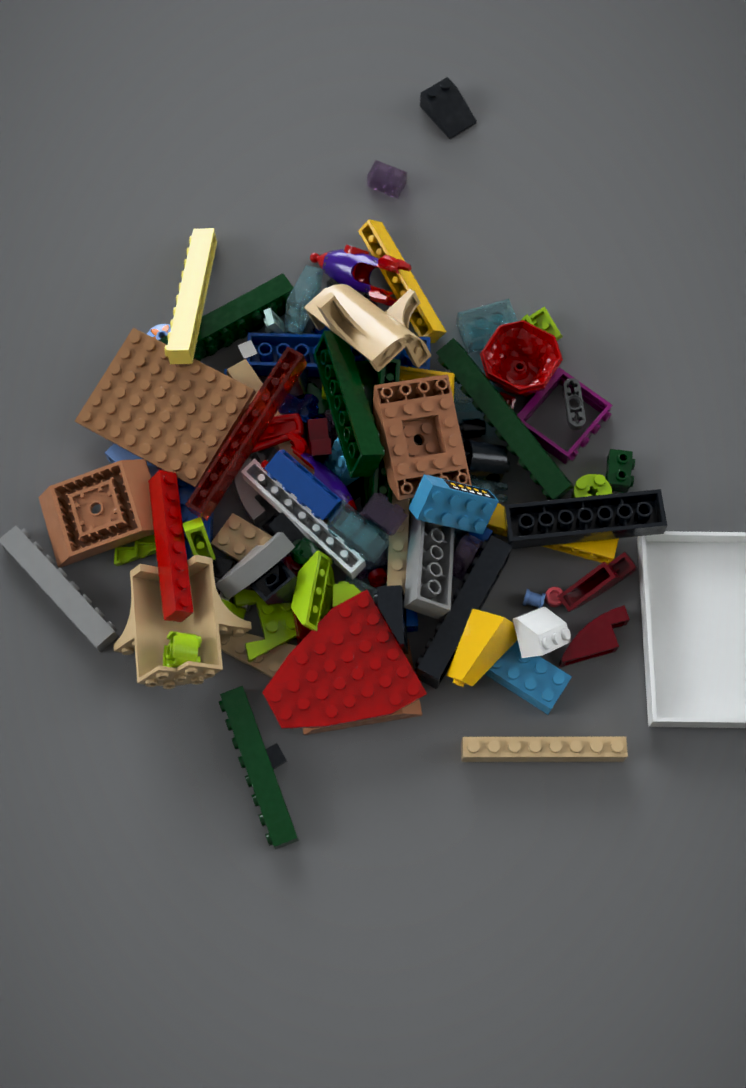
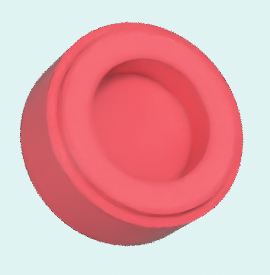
(552, 596)

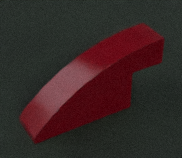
(318, 437)
(598, 581)
(596, 637)

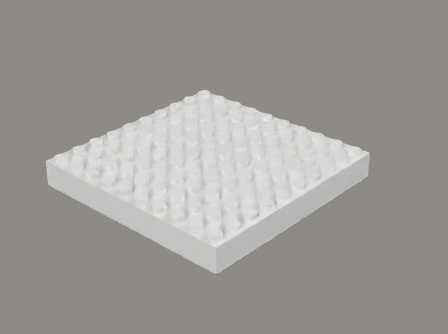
(694, 628)

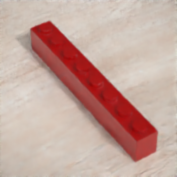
(170, 547)

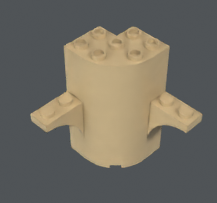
(367, 327)
(148, 630)

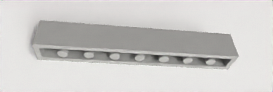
(60, 591)

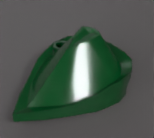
(304, 550)

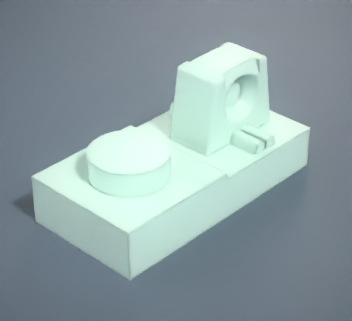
(273, 322)

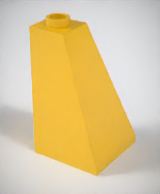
(480, 647)

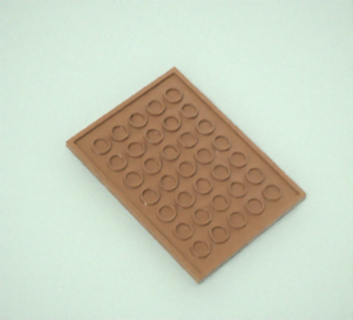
(165, 410)

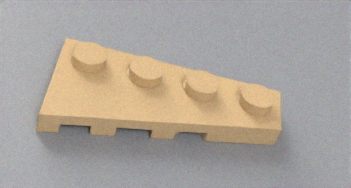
(267, 663)

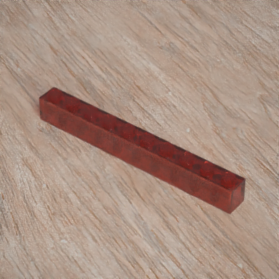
(246, 434)

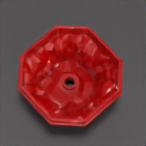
(521, 358)

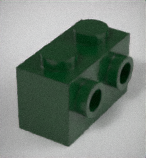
(619, 470)

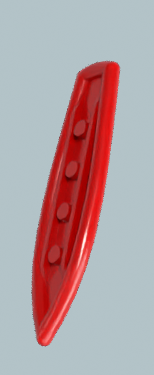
(278, 430)

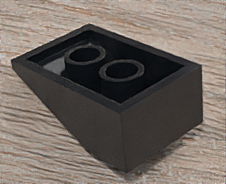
(447, 108)
(391, 605)

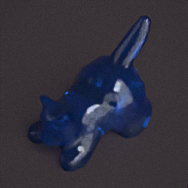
(306, 407)

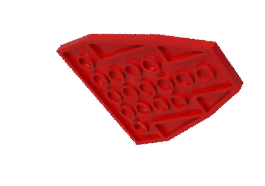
(343, 671)

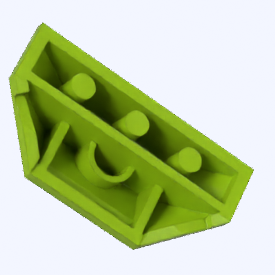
(313, 590)

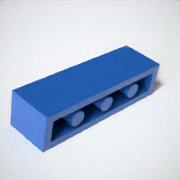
(302, 484)

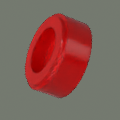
(377, 577)

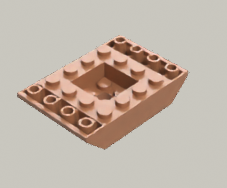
(424, 410)
(123, 516)

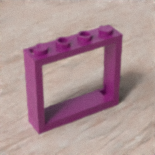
(588, 396)

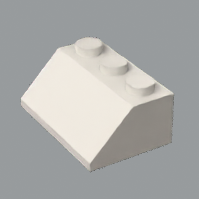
(540, 632)

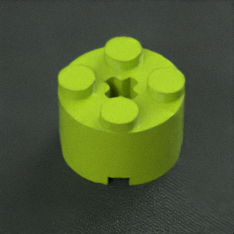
(591, 486)
(181, 648)

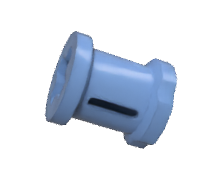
(534, 599)

